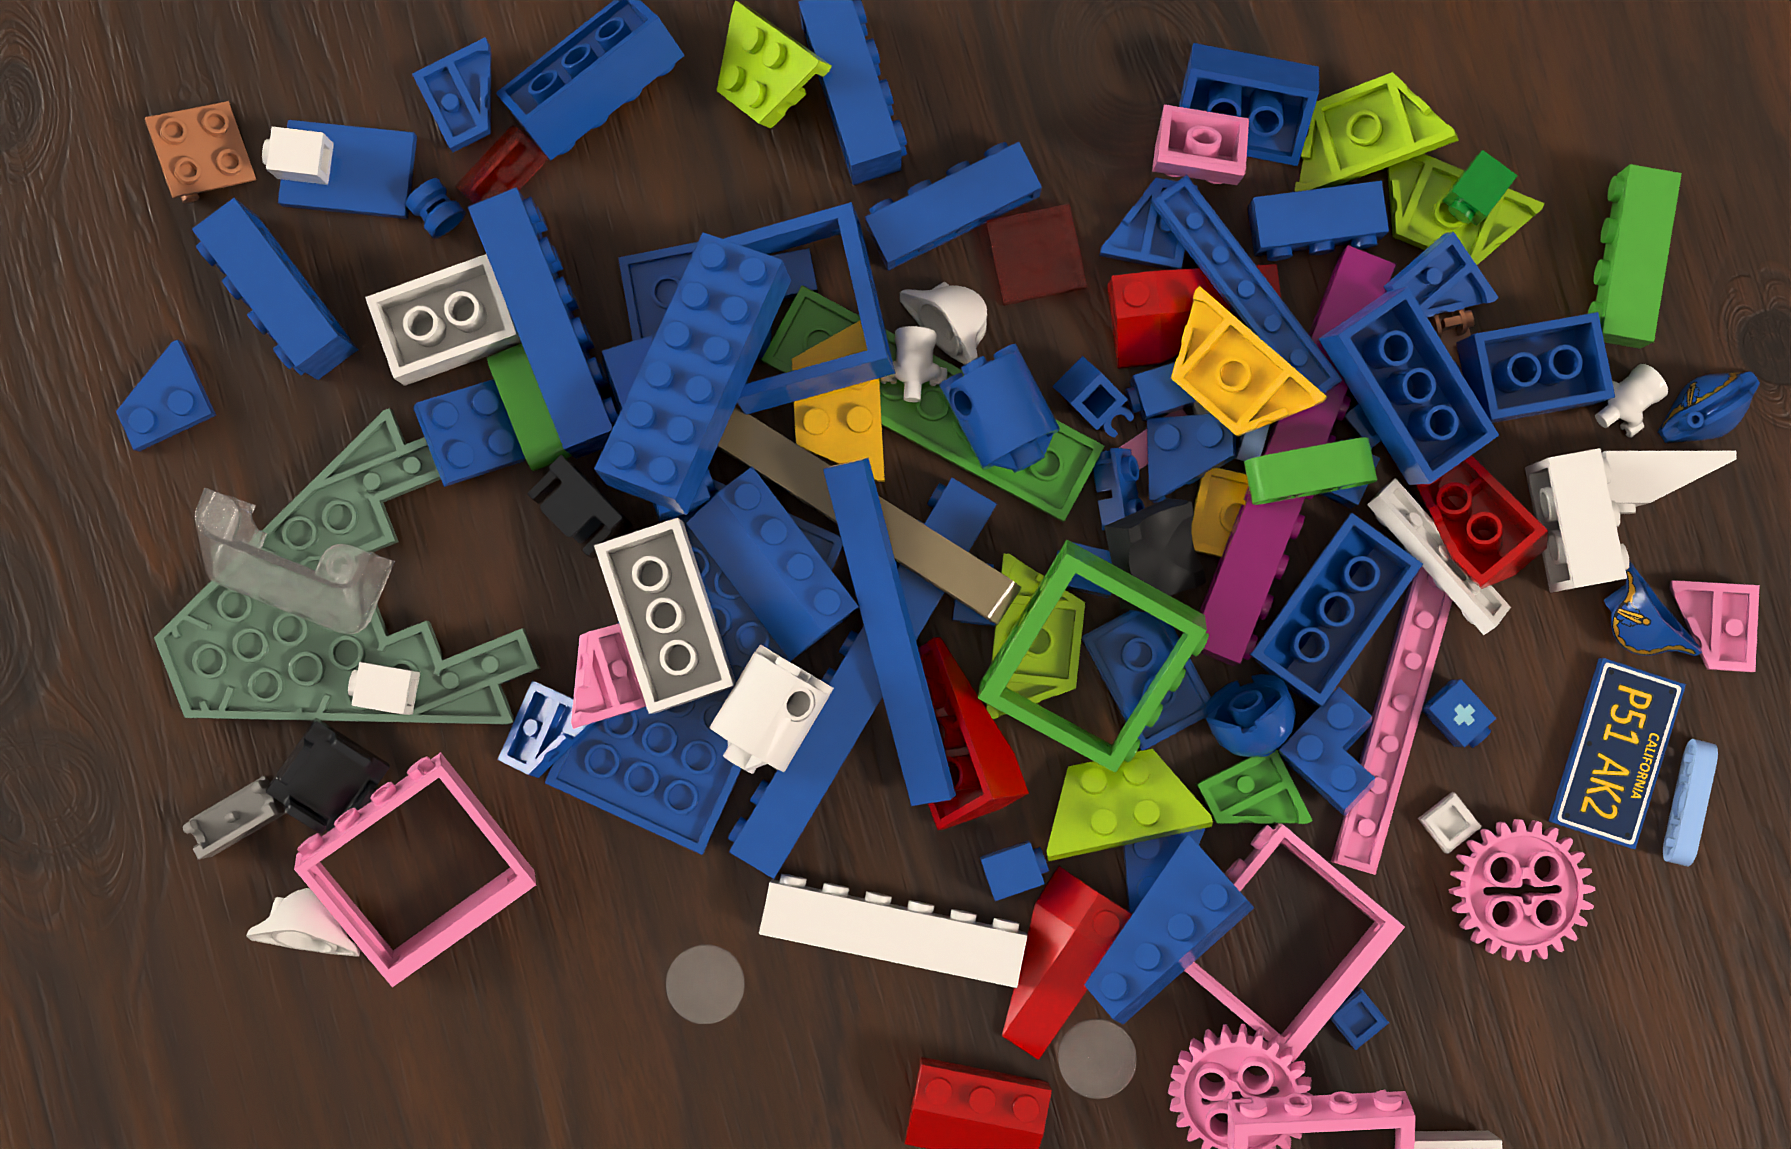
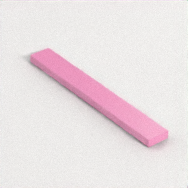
(1394, 722)

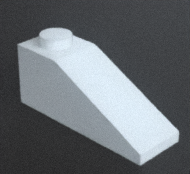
(1649, 475)

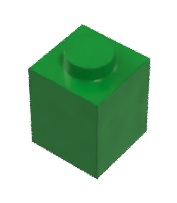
(1478, 189)

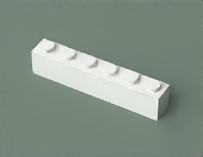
(894, 932)

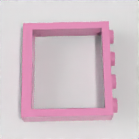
(450, 927)
(1344, 977)
(1321, 1114)

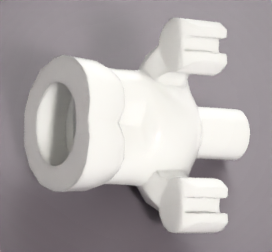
(915, 361)
(1632, 397)

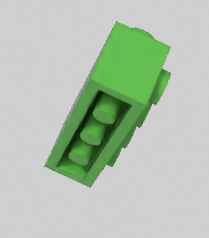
(1635, 254)

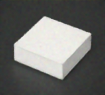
(1449, 822)

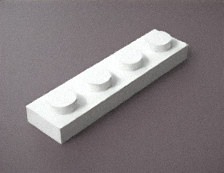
(1421, 539)

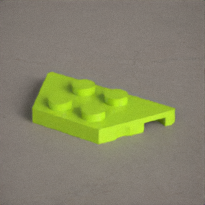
(764, 67)
(1367, 132)
(1422, 216)
(1053, 657)
(1122, 807)

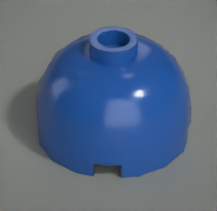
(1252, 717)

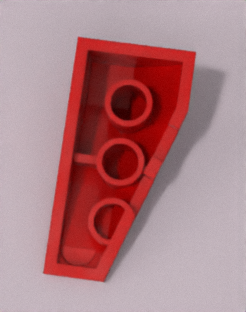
(1153, 309)
(1482, 523)
(977, 753)
(1063, 946)

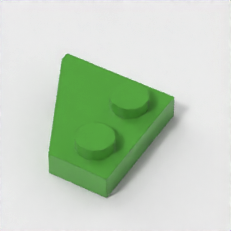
(1254, 792)

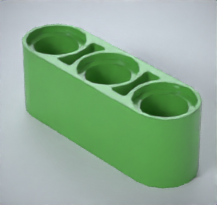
(526, 407)
(1310, 471)

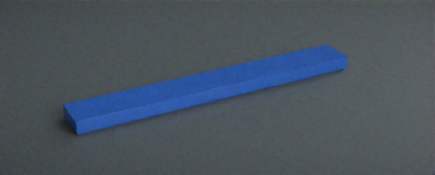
(889, 631)

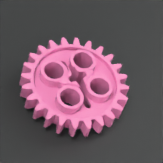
(1522, 928)
(1230, 1058)

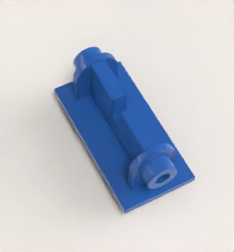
(1117, 472)

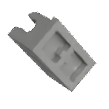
(233, 818)

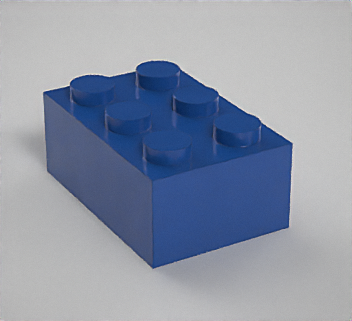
(1537, 367)

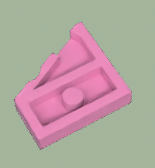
(1721, 622)

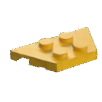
(1237, 371)
(845, 421)

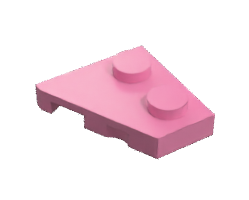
(604, 678)

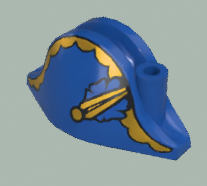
(1709, 407)
(1644, 622)

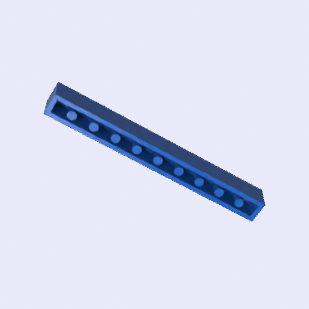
(793, 795)

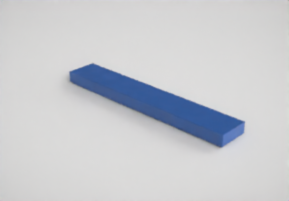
(1241, 281)

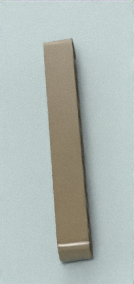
(912, 542)

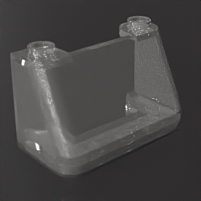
(335, 596)

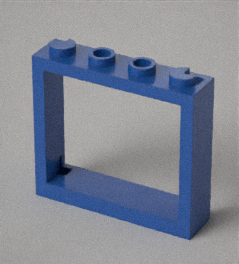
(839, 372)

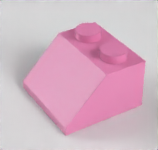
(1201, 145)

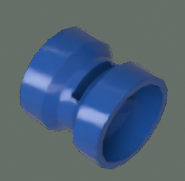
(435, 208)

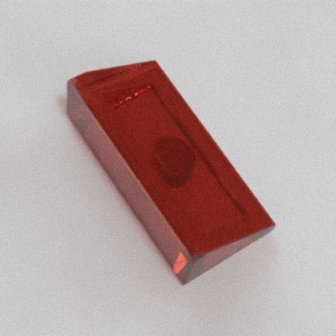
(503, 167)

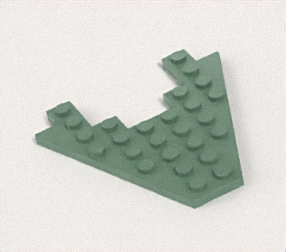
(259, 662)

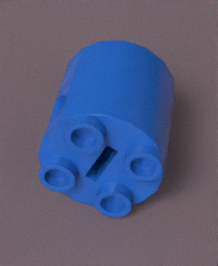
(1001, 410)

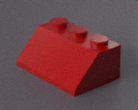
(976, 1108)

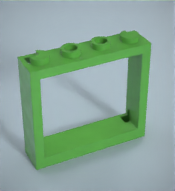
(1077, 560)

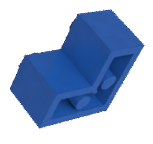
(1320, 753)

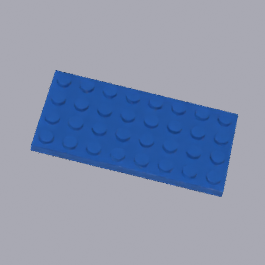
(670, 765)

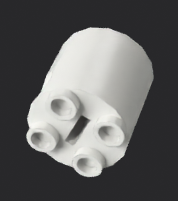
(769, 712)

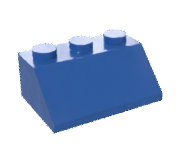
(1267, 90)

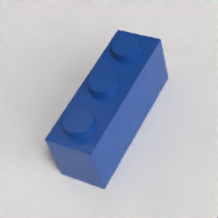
(1318, 220)

